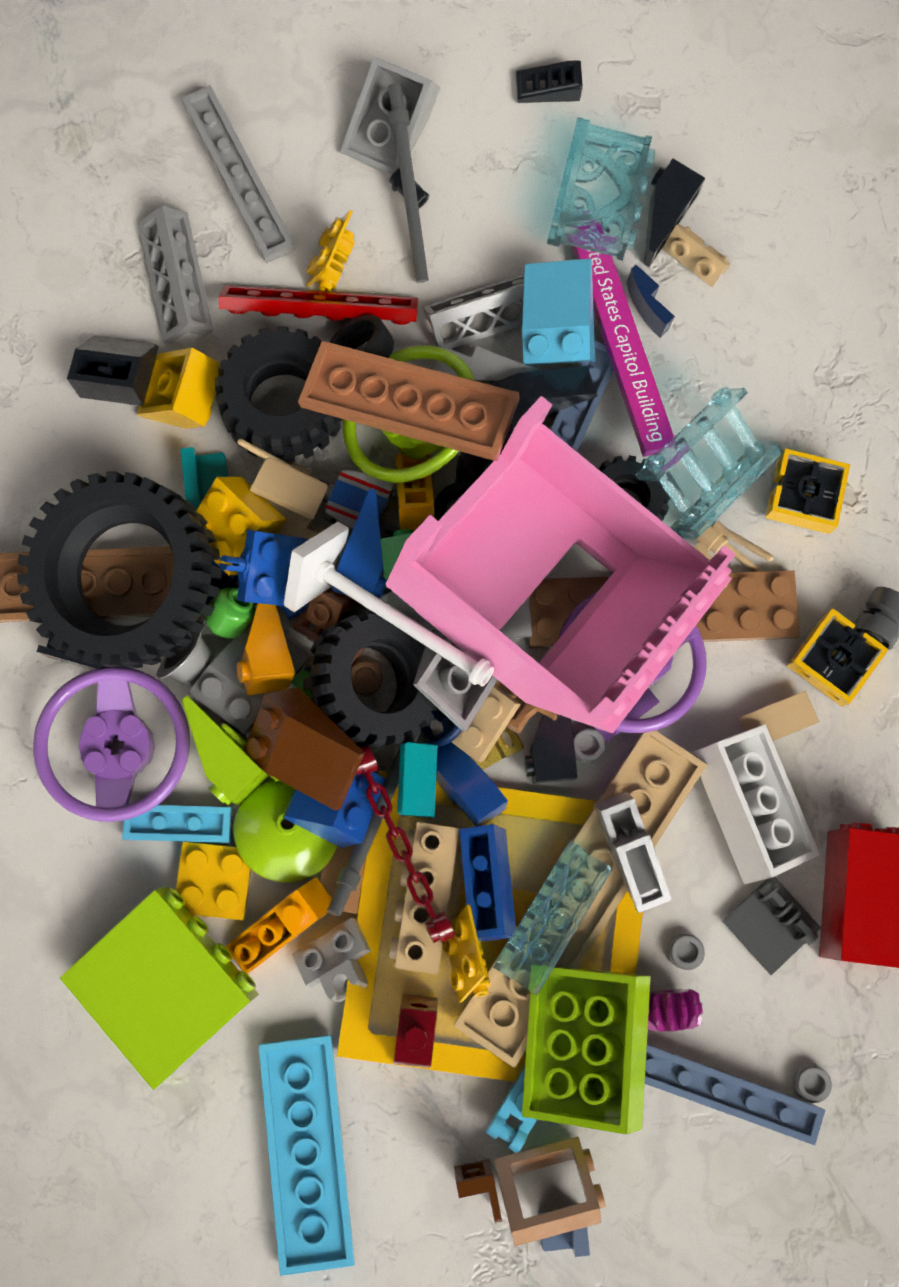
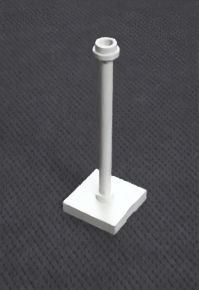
(314, 571)

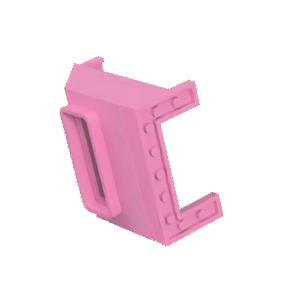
(508, 536)

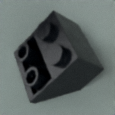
(113, 370)

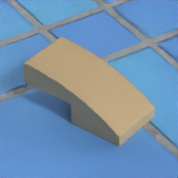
(783, 716)

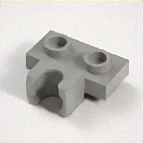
(333, 959)

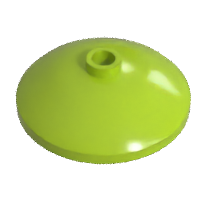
(270, 849)

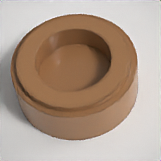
(366, 677)

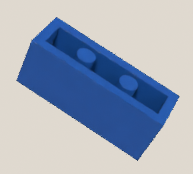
(488, 881)

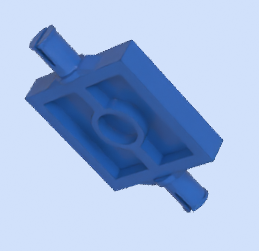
(263, 566)

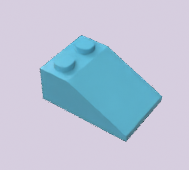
(558, 313)

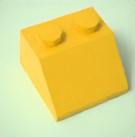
(181, 389)

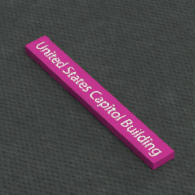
(626, 353)

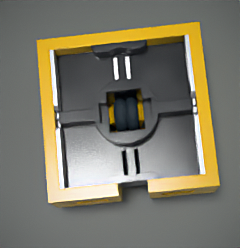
(808, 491)
(837, 658)

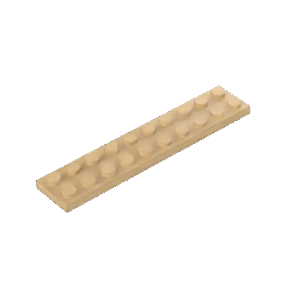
(659, 780)

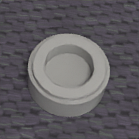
(588, 745)
(686, 951)
(812, 1083)

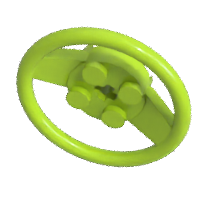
(408, 446)

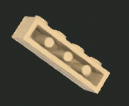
(433, 856)

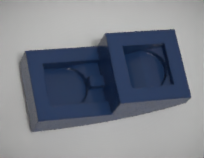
(643, 292)

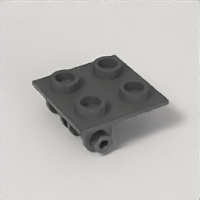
(772, 925)

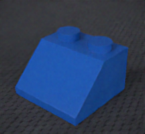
(339, 827)

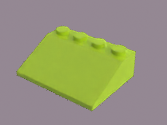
(588, 1050)

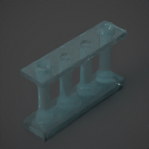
(736, 475)

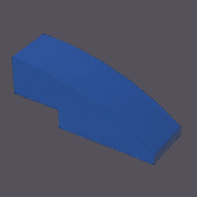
(468, 784)

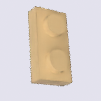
(487, 725)

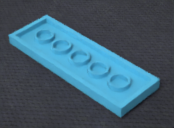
(306, 1155)

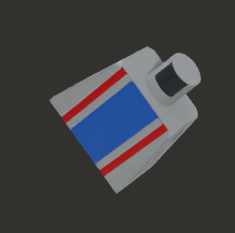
(348, 495)

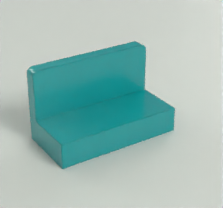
(200, 473)
(417, 780)

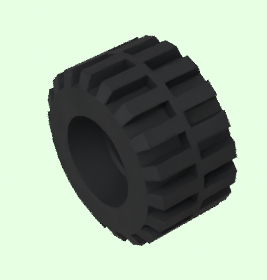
(650, 492)

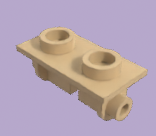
(699, 259)

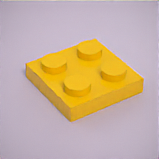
(213, 881)

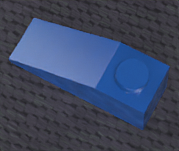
(363, 553)

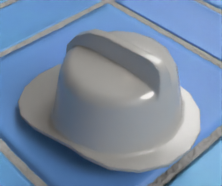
(189, 662)

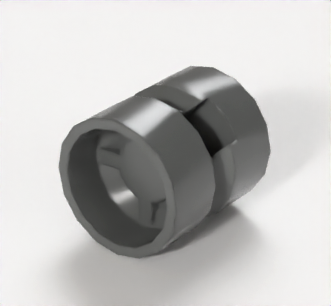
(881, 617)

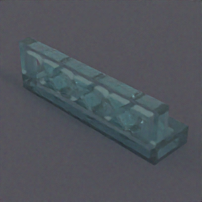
(553, 918)

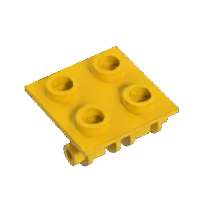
(335, 250)
(466, 958)

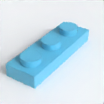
(181, 824)

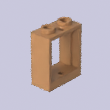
(555, 1221)

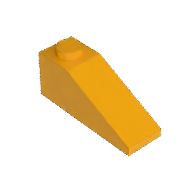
(414, 496)
(266, 657)

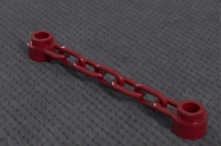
(439, 925)

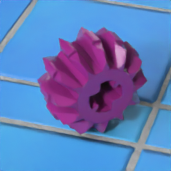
(674, 1010)

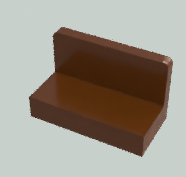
(477, 1179)

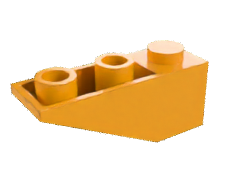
(280, 925)

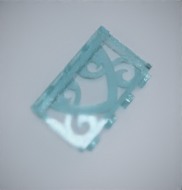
(585, 151)

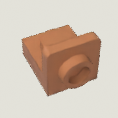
(328, 608)

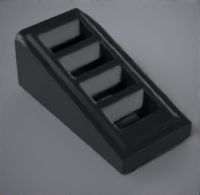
(559, 71)

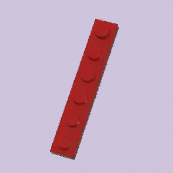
(318, 303)

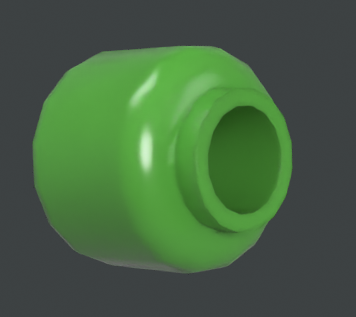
(229, 615)

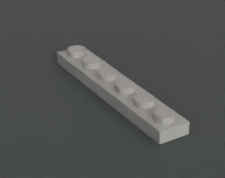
(238, 174)

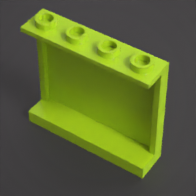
(159, 985)

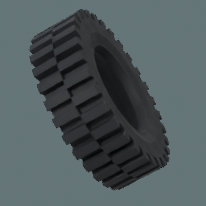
(58, 560)

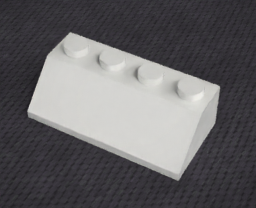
(755, 805)

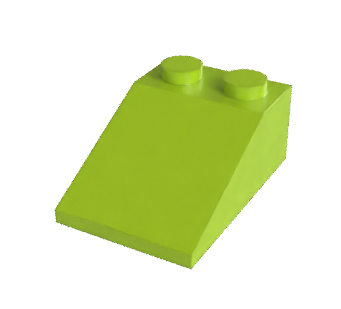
(223, 760)

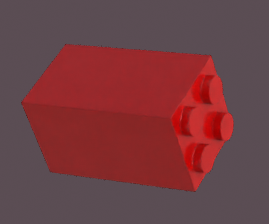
(861, 896)

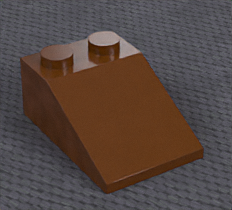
(303, 747)

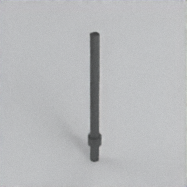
(399, 121)
(349, 877)

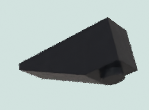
(671, 199)
(558, 386)
(552, 752)

